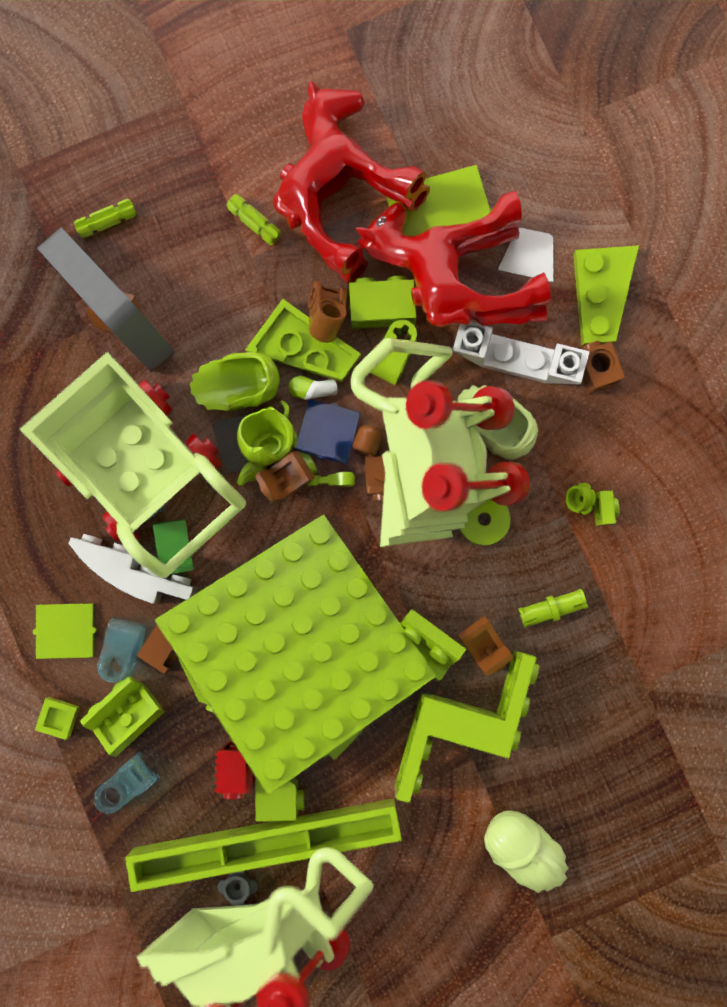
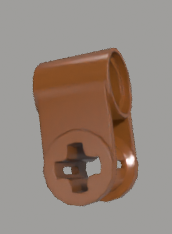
(326, 311)

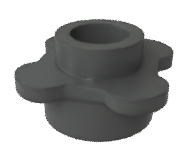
(235, 896)

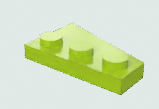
(602, 290)
(288, 342)

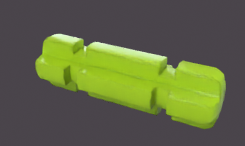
(105, 218)
(253, 219)

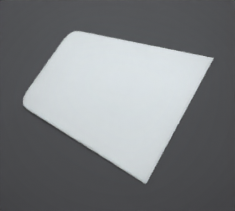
(530, 254)

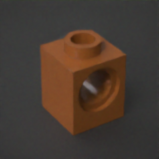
(613, 373)

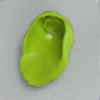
(236, 382)

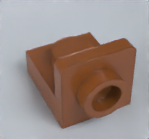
(375, 477)

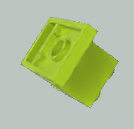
(467, 724)

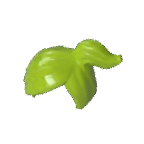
(263, 440)

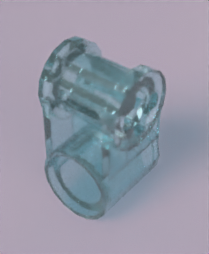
(121, 643)
(129, 781)

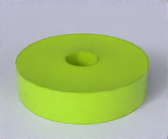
(491, 533)

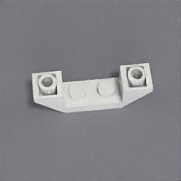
(519, 358)

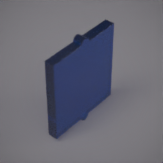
(327, 431)

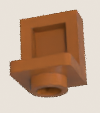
(284, 477)
(485, 646)

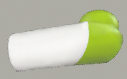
(310, 389)

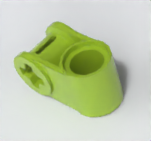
(394, 363)

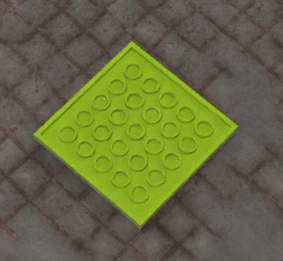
(295, 652)

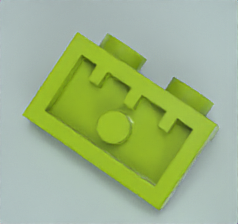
(434, 645)

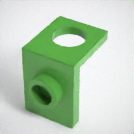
(170, 539)

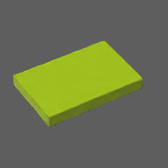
(452, 200)

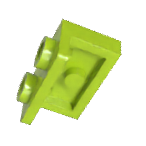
(122, 715)

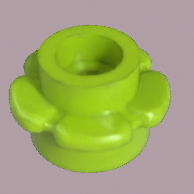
(581, 498)

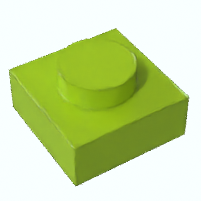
(606, 508)
(57, 718)

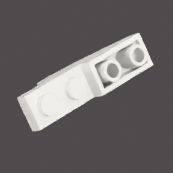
(121, 571)

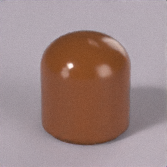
(368, 440)

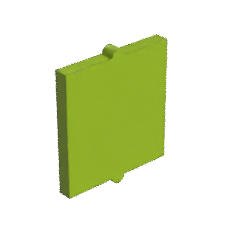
(65, 631)

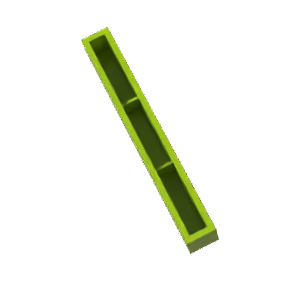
(262, 845)

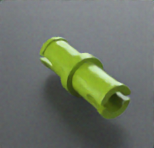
(553, 608)

